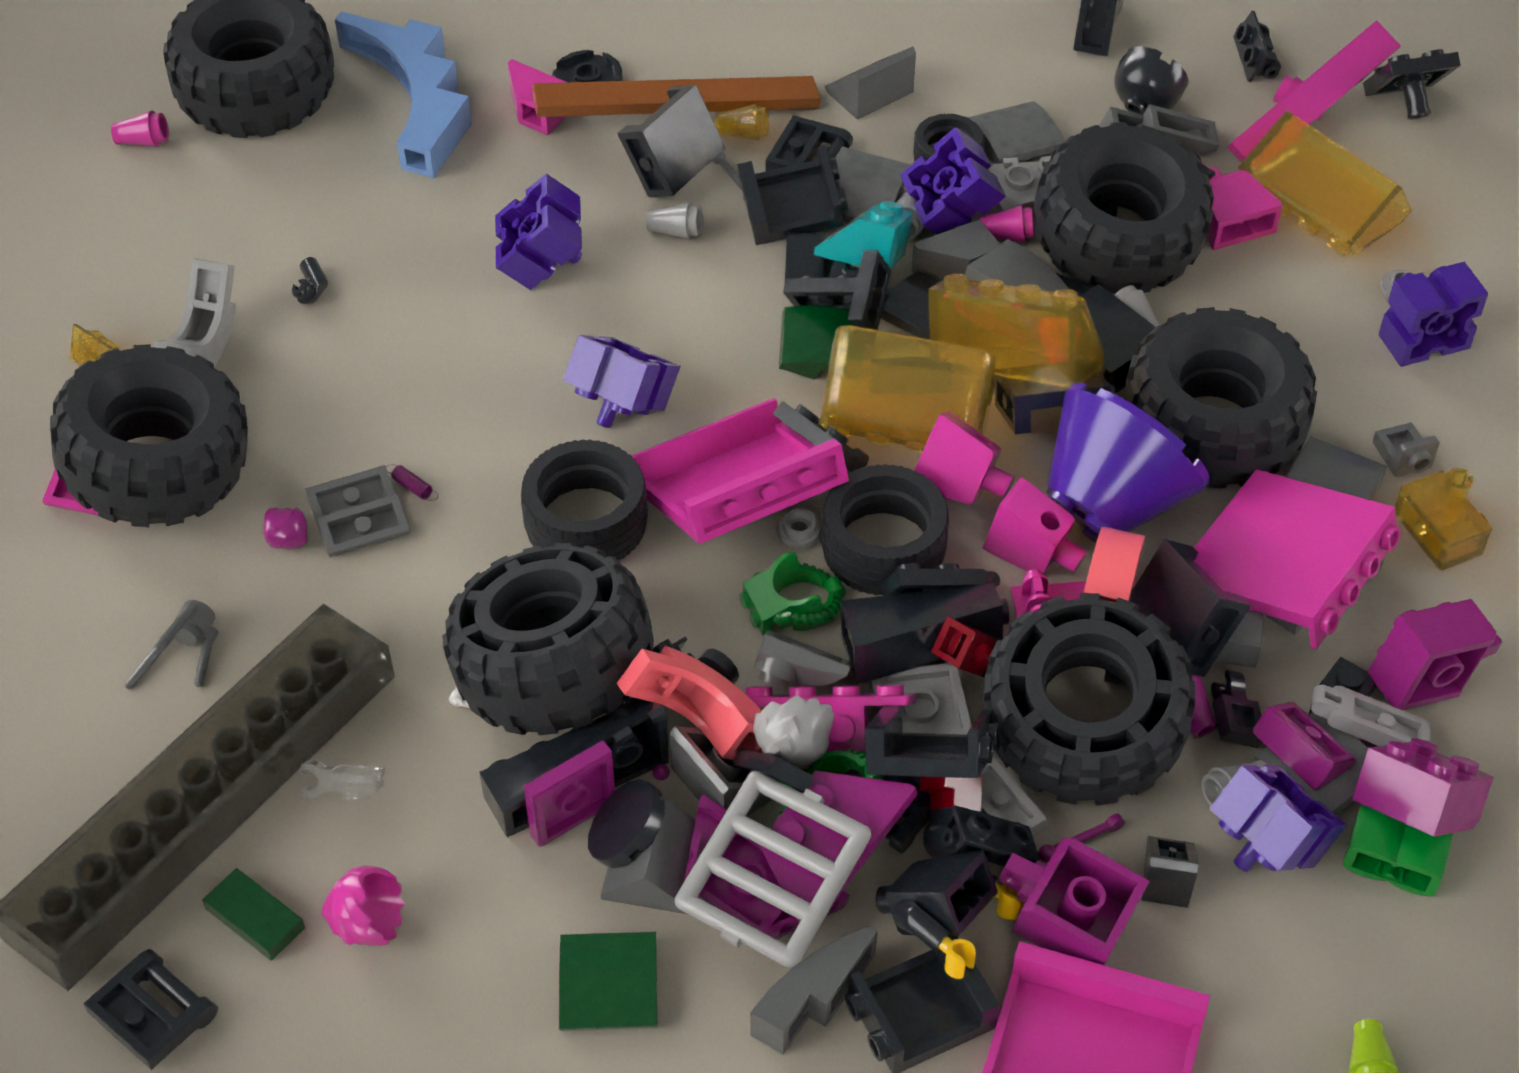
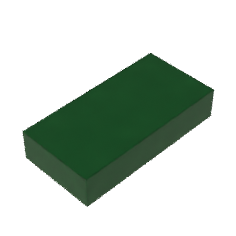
(253, 914)

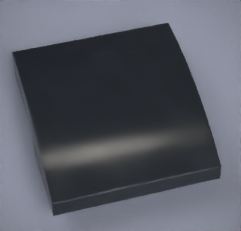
(908, 305)

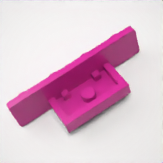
(846, 703)

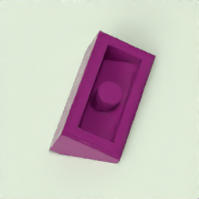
(1303, 744)

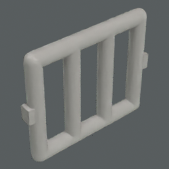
(811, 914)

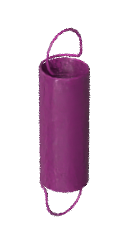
(412, 482)

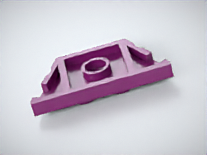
(866, 800)
(750, 857)

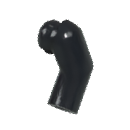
(313, 284)

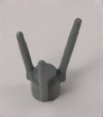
(188, 628)

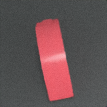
(1115, 564)
(697, 694)

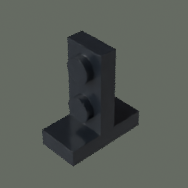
(1096, 25)
(859, 295)

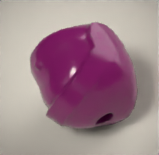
(285, 528)

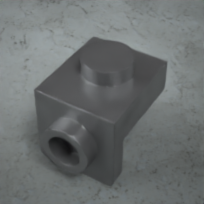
(1405, 449)

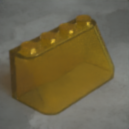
(1326, 186)
(1026, 329)
(899, 384)

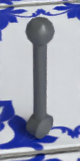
(720, 159)

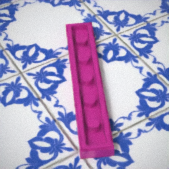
(1324, 85)

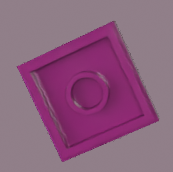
(569, 793)

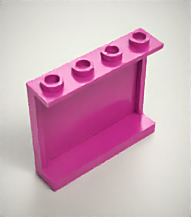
(737, 472)
(1297, 549)
(1092, 1019)

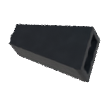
(900, 629)

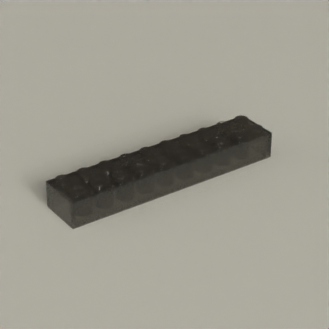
(192, 796)

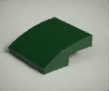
(808, 338)
(608, 981)

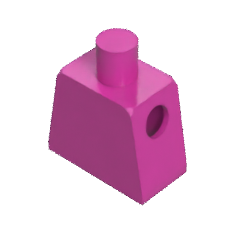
(1240, 209)
(962, 461)
(1033, 531)

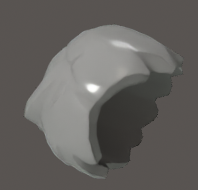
(794, 730)

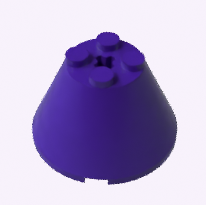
(1117, 464)

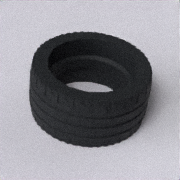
(585, 466)
(877, 491)

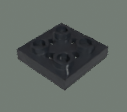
(1412, 78)

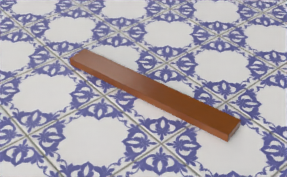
(650, 95)

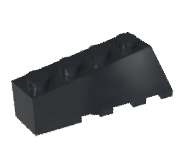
(631, 731)

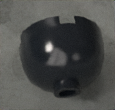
(1148, 80)

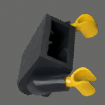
(941, 899)

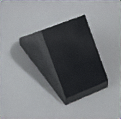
(1171, 871)

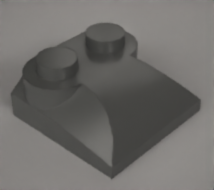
(793, 661)

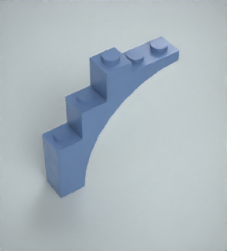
(417, 61)

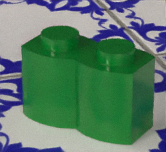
(1396, 853)

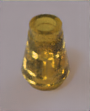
(743, 122)

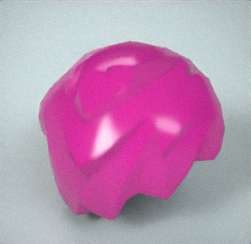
(364, 906)

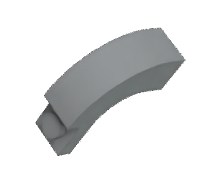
(207, 311)

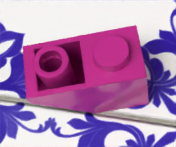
(521, 82)

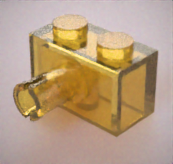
(1443, 518)

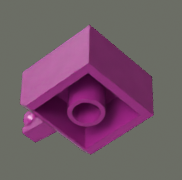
(1432, 653)
(1423, 787)
(1074, 901)

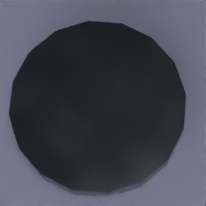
(587, 67)
(626, 823)

